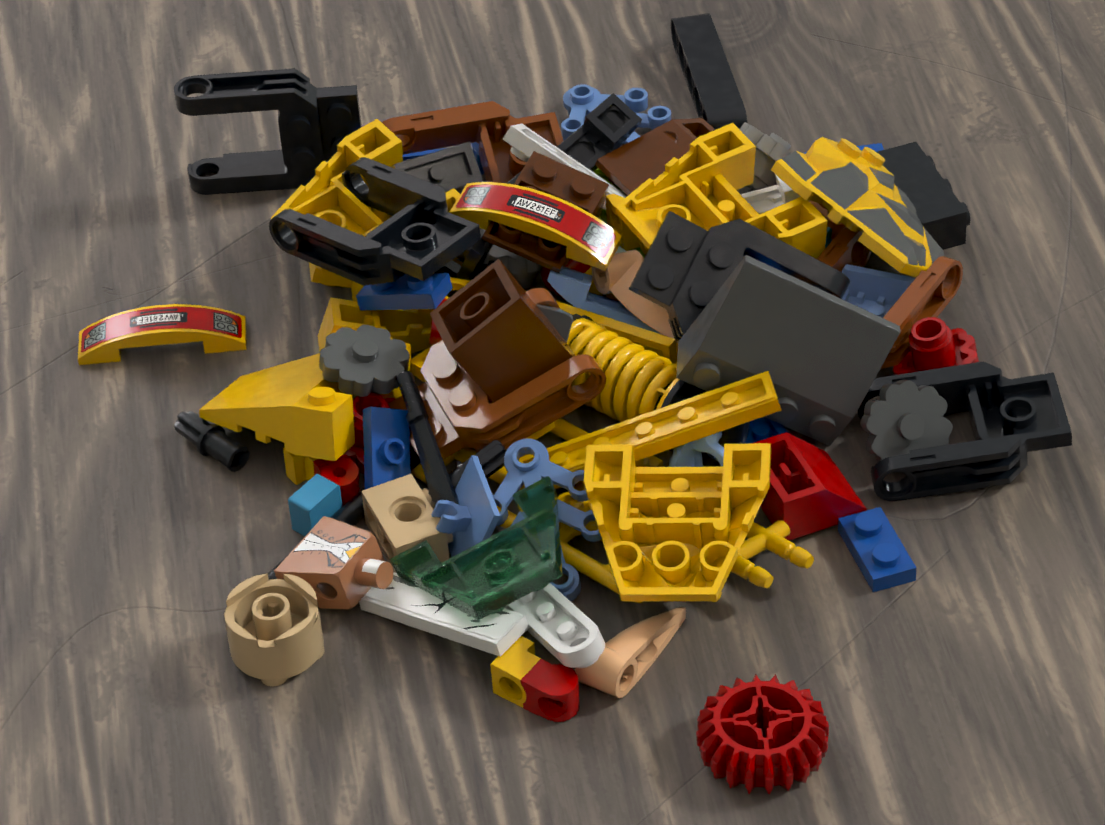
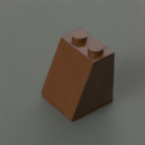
(499, 333)

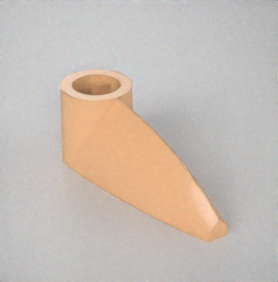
(618, 280)
(631, 653)

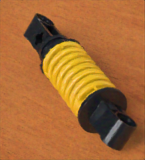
(635, 377)

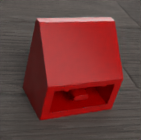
(806, 487)

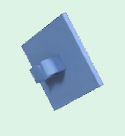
(475, 513)

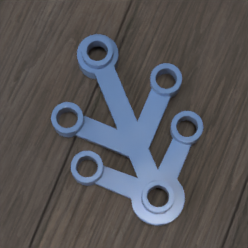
(584, 99)
(532, 472)

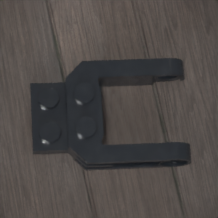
(308, 120)
(411, 242)
(691, 264)
(1005, 420)

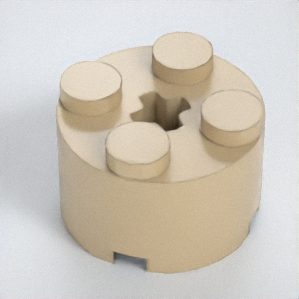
(274, 627)

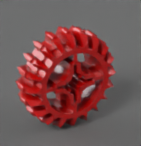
(791, 739)

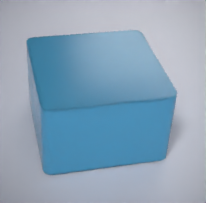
(313, 501)

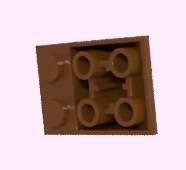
(649, 153)
(562, 182)

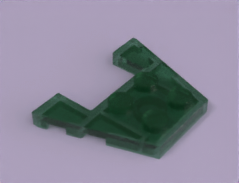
(500, 567)

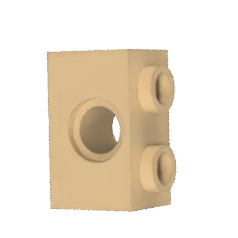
(402, 518)

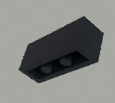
(930, 194)

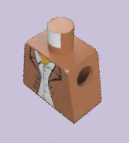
(338, 563)

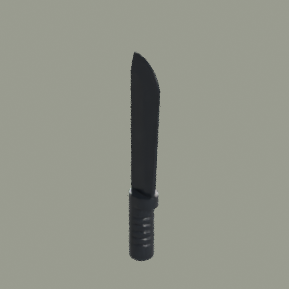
(428, 450)

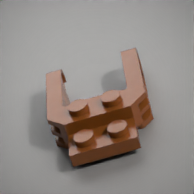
(477, 123)
(922, 299)
(466, 417)

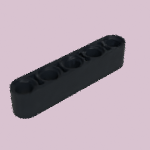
(707, 71)

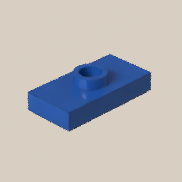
(385, 445)

